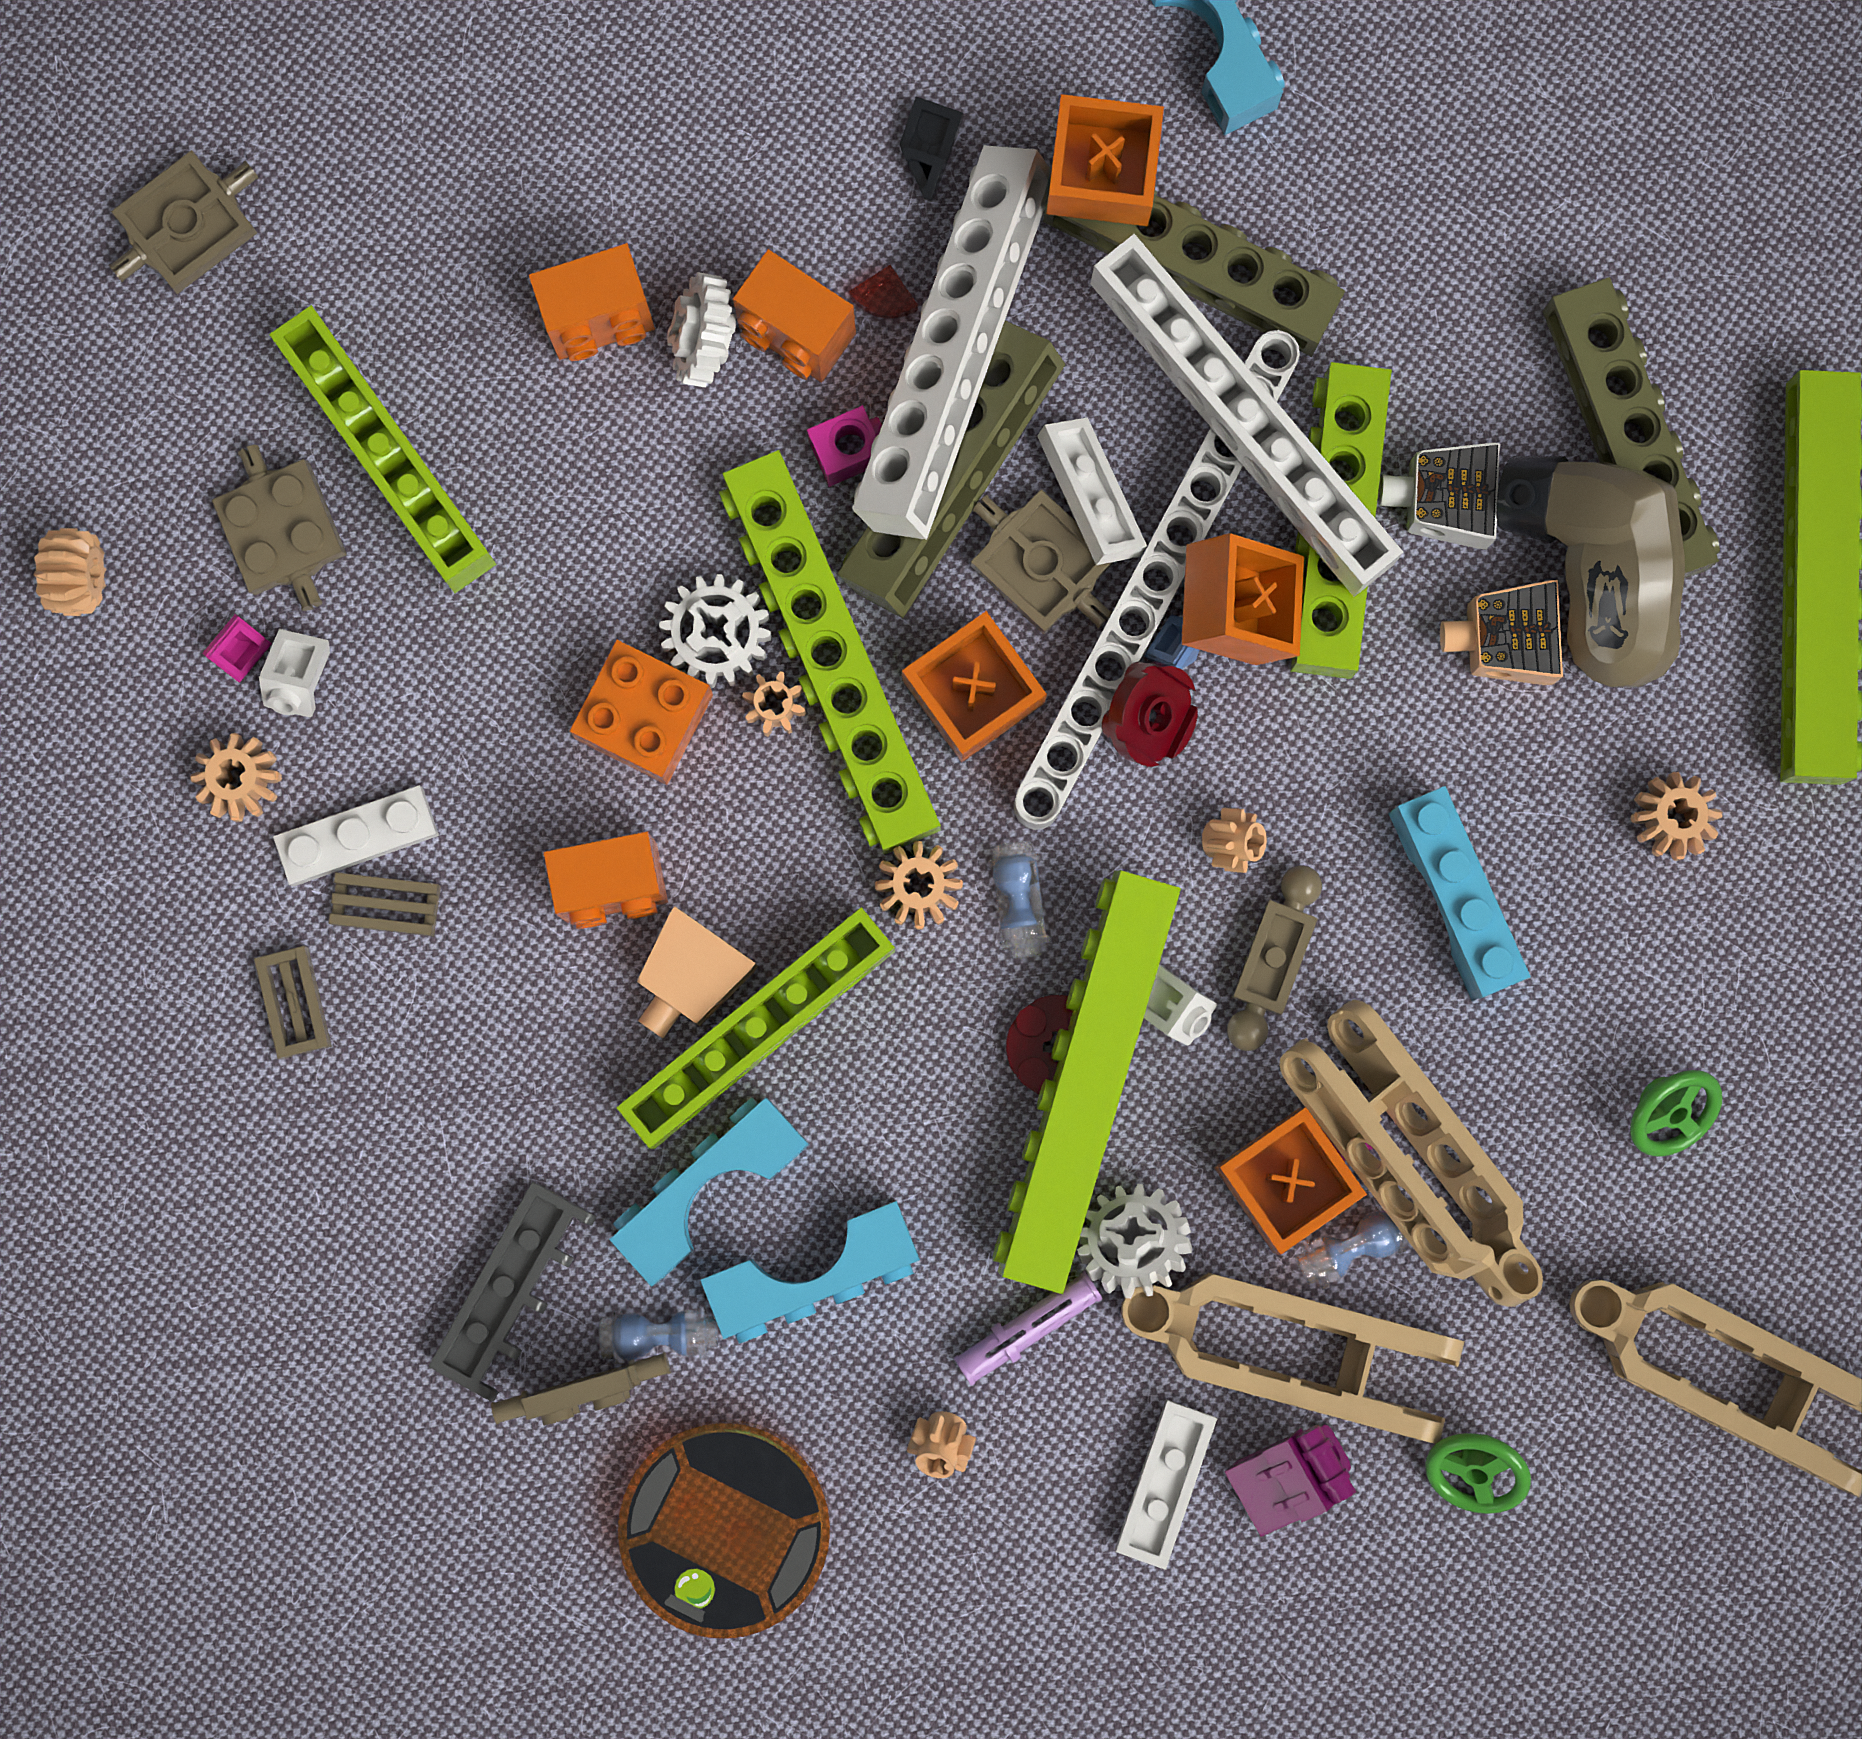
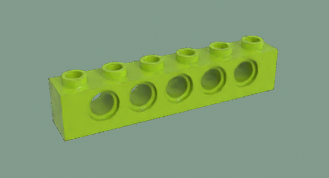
(1365, 395)
(383, 449)
(756, 1029)

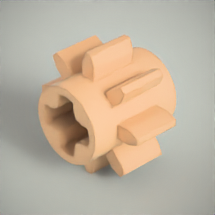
(768, 716)
(1234, 840)
(941, 1444)

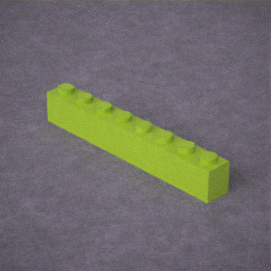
(1821, 579)
(1087, 1080)

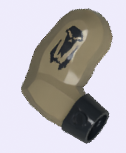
(1619, 559)

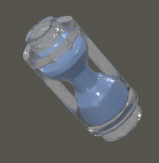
(1017, 879)
(1329, 1258)
(634, 1336)

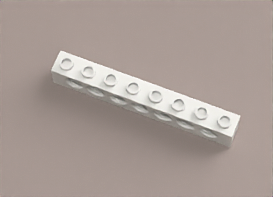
(953, 342)
(1244, 415)

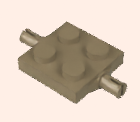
(184, 222)
(279, 527)
(1040, 562)
(563, 1400)

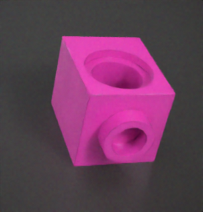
(824, 438)

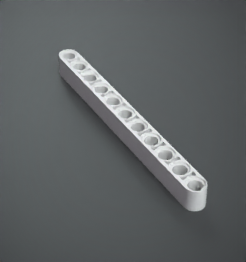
(1141, 600)

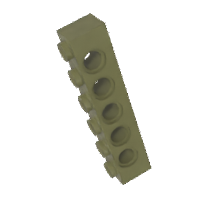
(1209, 278)
(1004, 413)
(1605, 413)

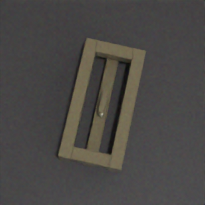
(340, 899)
(272, 1006)

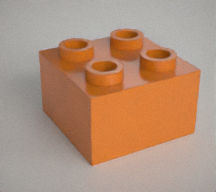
(1105, 160)
(592, 303)
(794, 317)
(1242, 599)
(973, 686)
(641, 712)
(606, 880)
(1290, 1180)

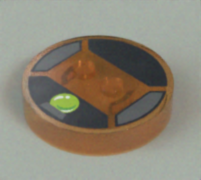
(724, 1529)

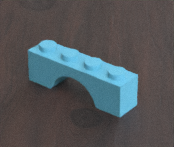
(1241, 81)
(1475, 924)
(658, 1234)
(749, 1296)

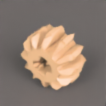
(70, 571)
(253, 779)
(1685, 801)
(923, 868)

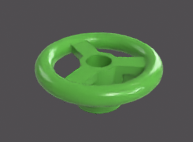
(1668, 1104)
(1477, 1464)

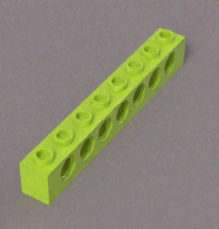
(769, 483)

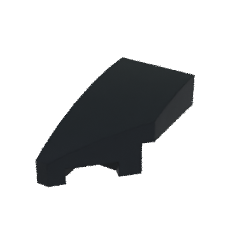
(929, 142)

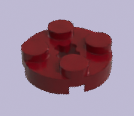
(1129, 712)
(1026, 1039)

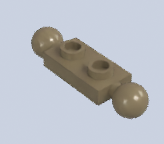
(1274, 958)

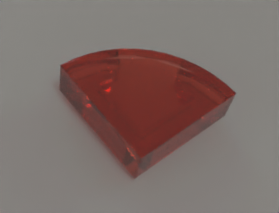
(884, 295)

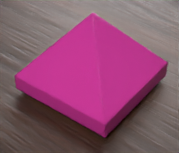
(237, 648)

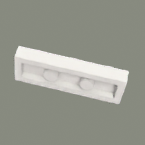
(1092, 491)
(356, 836)
(1165, 1484)

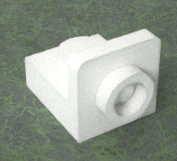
(293, 673)
(1178, 1008)

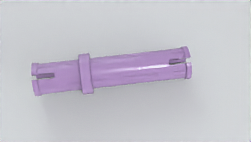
(974, 1363)

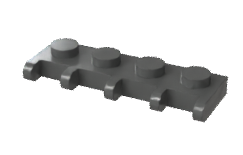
(506, 1288)

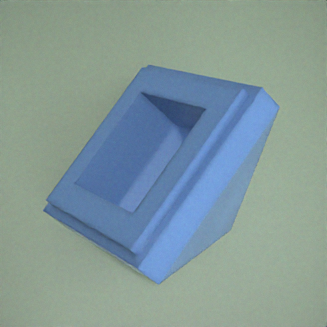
(1168, 645)

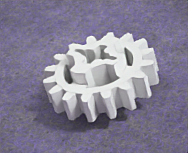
(701, 329)
(733, 614)
(1153, 1250)

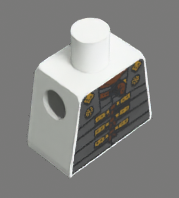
(1449, 494)

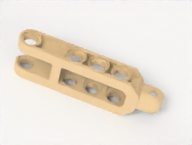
(1352, 1120)
(1172, 1317)
(1617, 1318)

